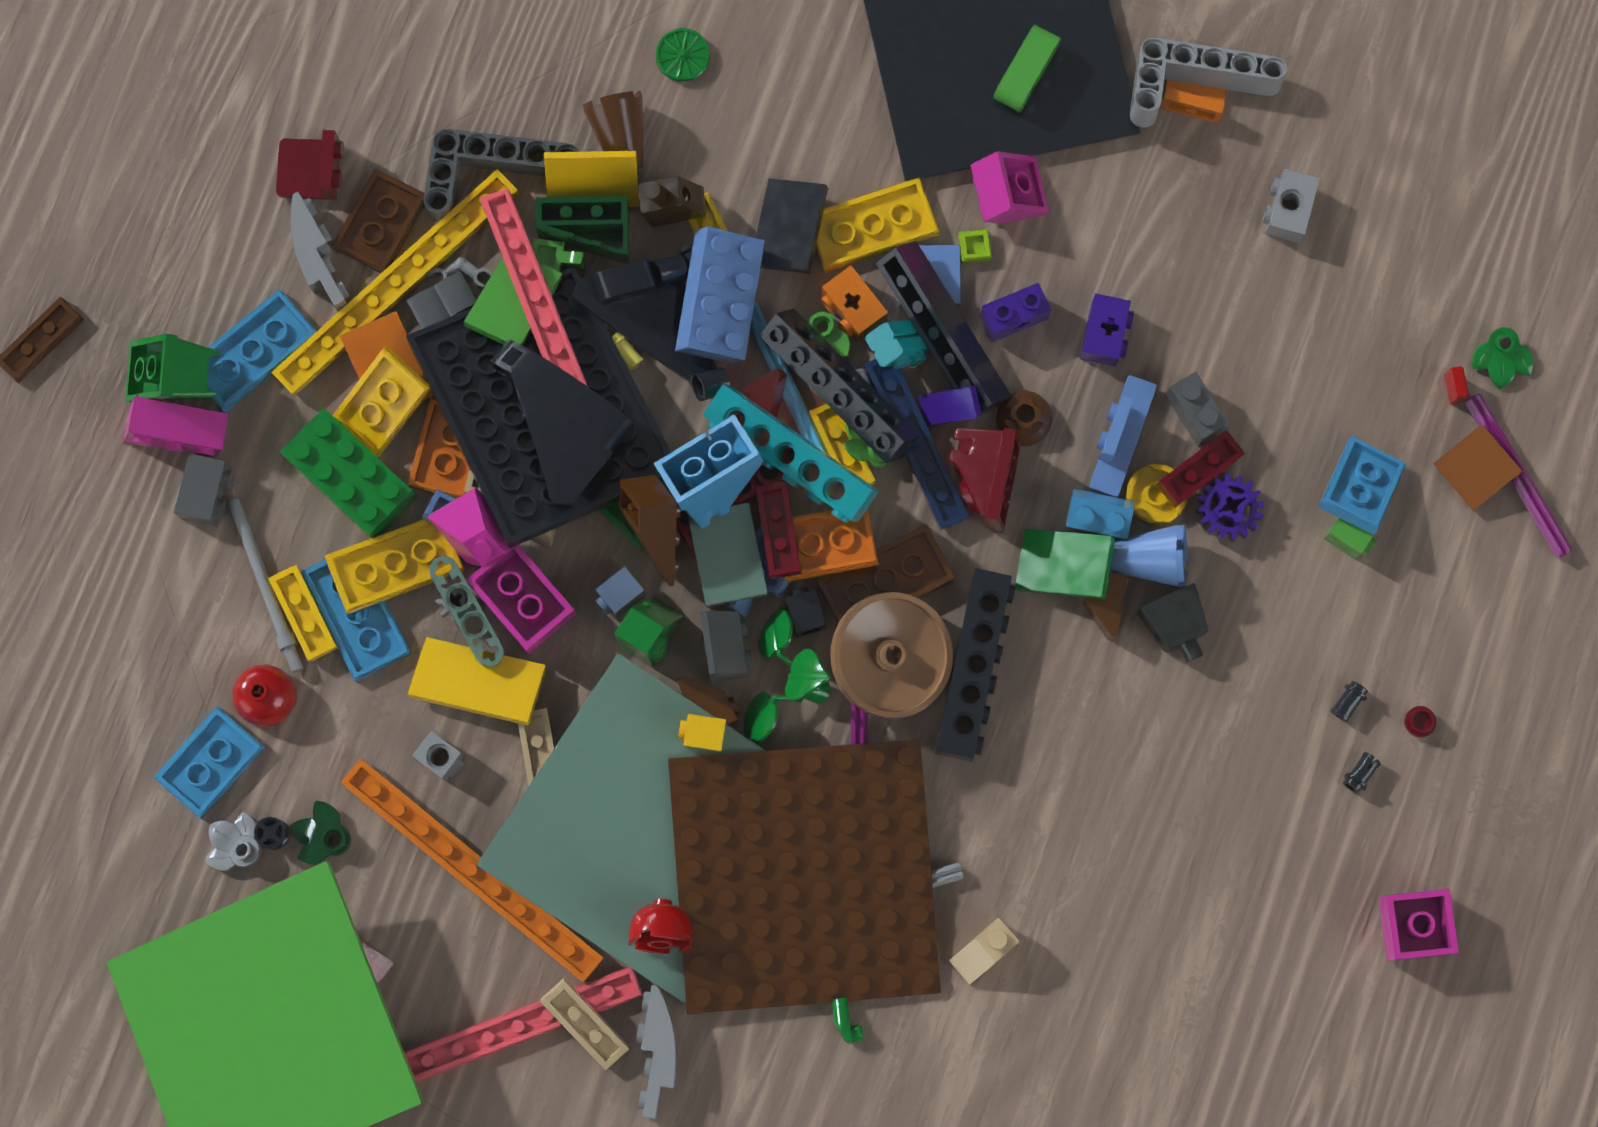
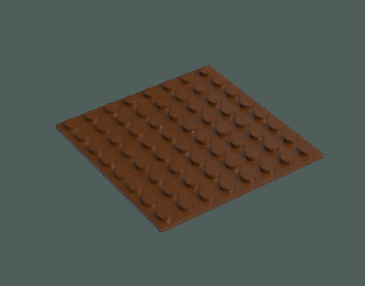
(804, 876)

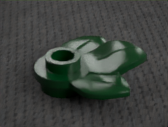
(317, 832)

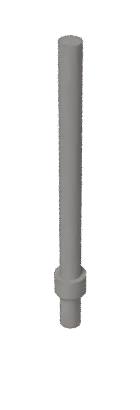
(286, 639)

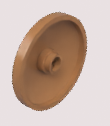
(891, 655)

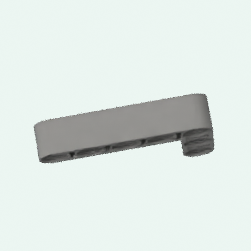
(1196, 70)

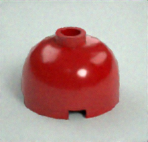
(273, 704)
(660, 927)

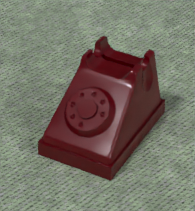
(988, 470)

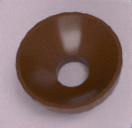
(1030, 432)

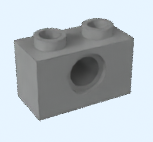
(1301, 191)

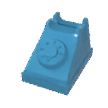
(710, 470)

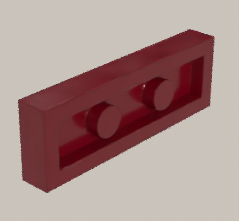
(1200, 468)
(778, 530)

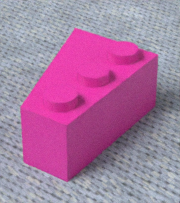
(175, 427)

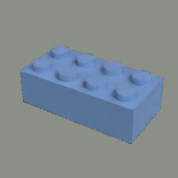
(720, 295)

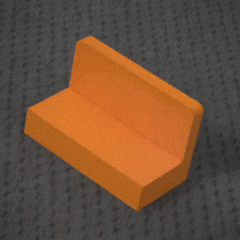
(1194, 100)

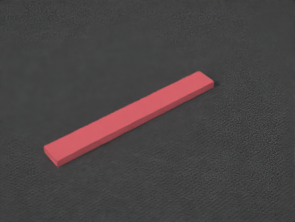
(530, 282)
(516, 1027)

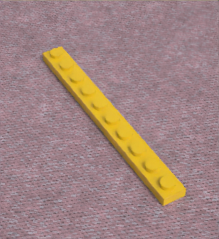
(390, 285)

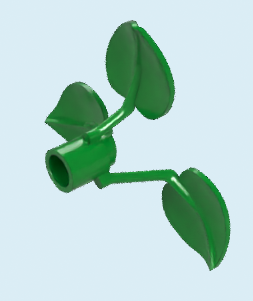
(806, 681)

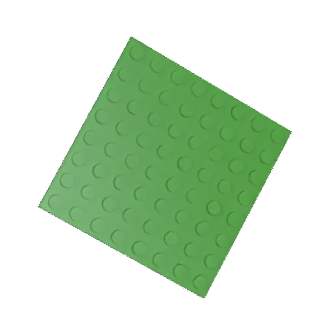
(266, 1015)

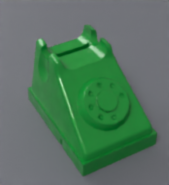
(168, 369)

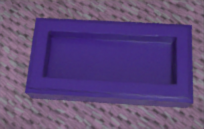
(950, 405)

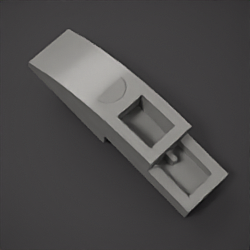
(310, 246)
(658, 1037)

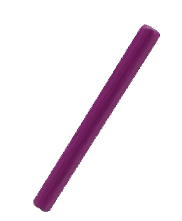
(1522, 482)

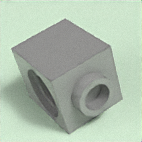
(427, 750)

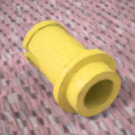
(627, 352)

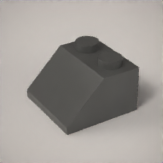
(724, 645)

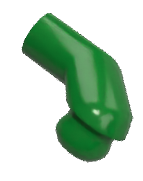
(842, 1022)

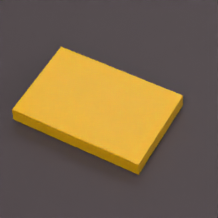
(592, 174)
(382, 401)

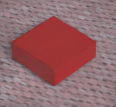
(1456, 384)

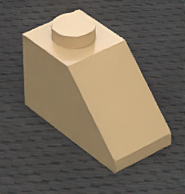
(984, 951)

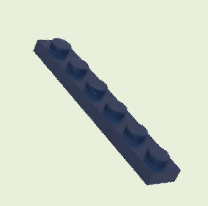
(923, 455)

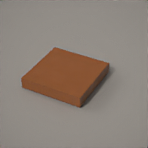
(1477, 467)

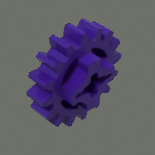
(1225, 496)

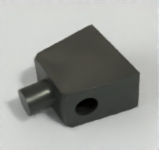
(1177, 621)

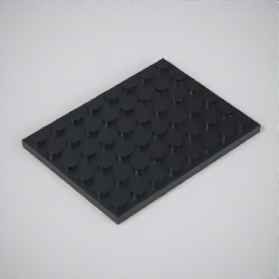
(494, 431)

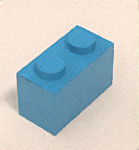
(1100, 513)

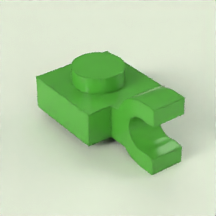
(554, 255)

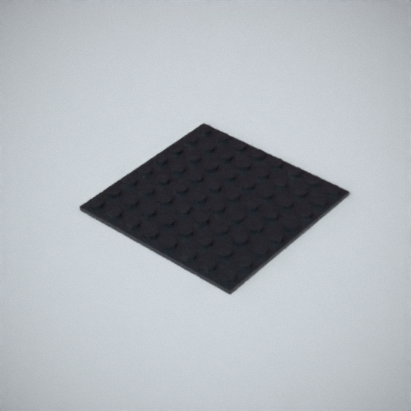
(950, 56)

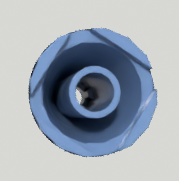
(1153, 556)

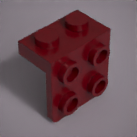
(310, 167)

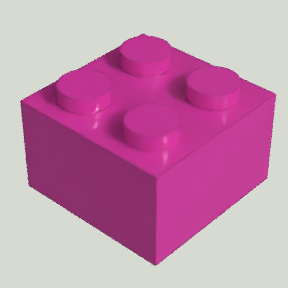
(1418, 924)

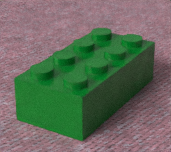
(348, 474)

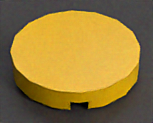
(1149, 502)

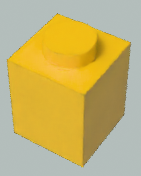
(702, 732)

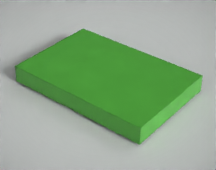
(499, 310)

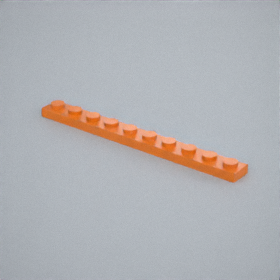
(461, 863)

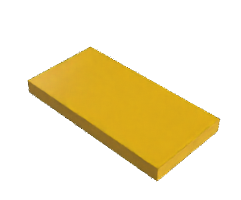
(874, 224)
(389, 564)
(455, 679)

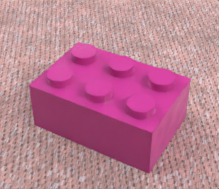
(522, 598)

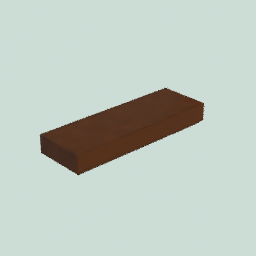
(39, 339)

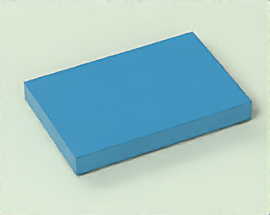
(1362, 485)
(209, 762)

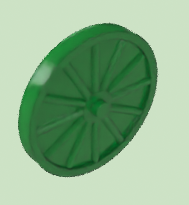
(682, 54)

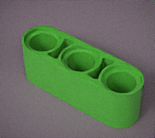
(1027, 68)

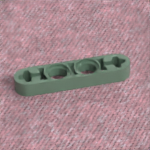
(462, 613)

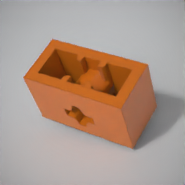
(850, 287)

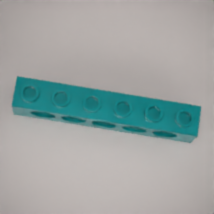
(857, 493)

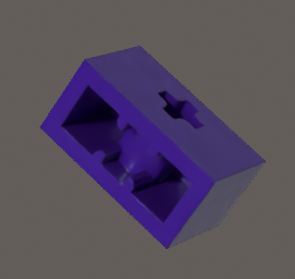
(1015, 312)
(1106, 312)

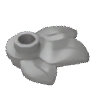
(230, 840)

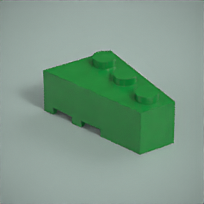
(647, 630)

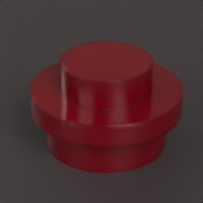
(1420, 721)

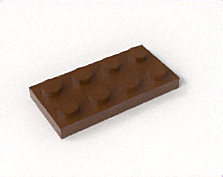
(906, 566)

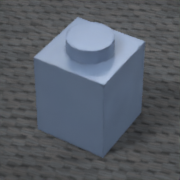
(619, 593)

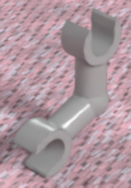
(466, 267)

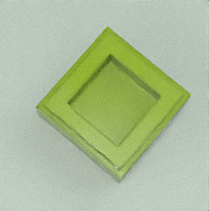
(974, 246)

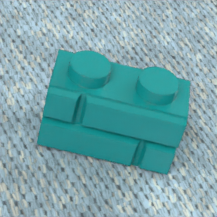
(897, 344)

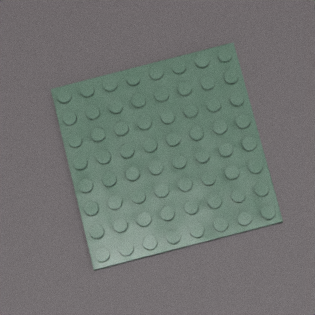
(598, 819)

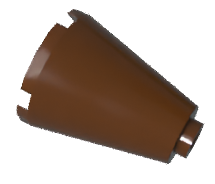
(618, 123)

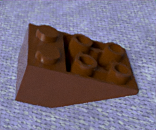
(652, 518)

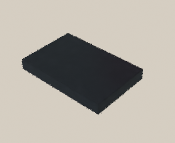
(790, 224)

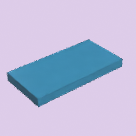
(255, 349)
(366, 637)

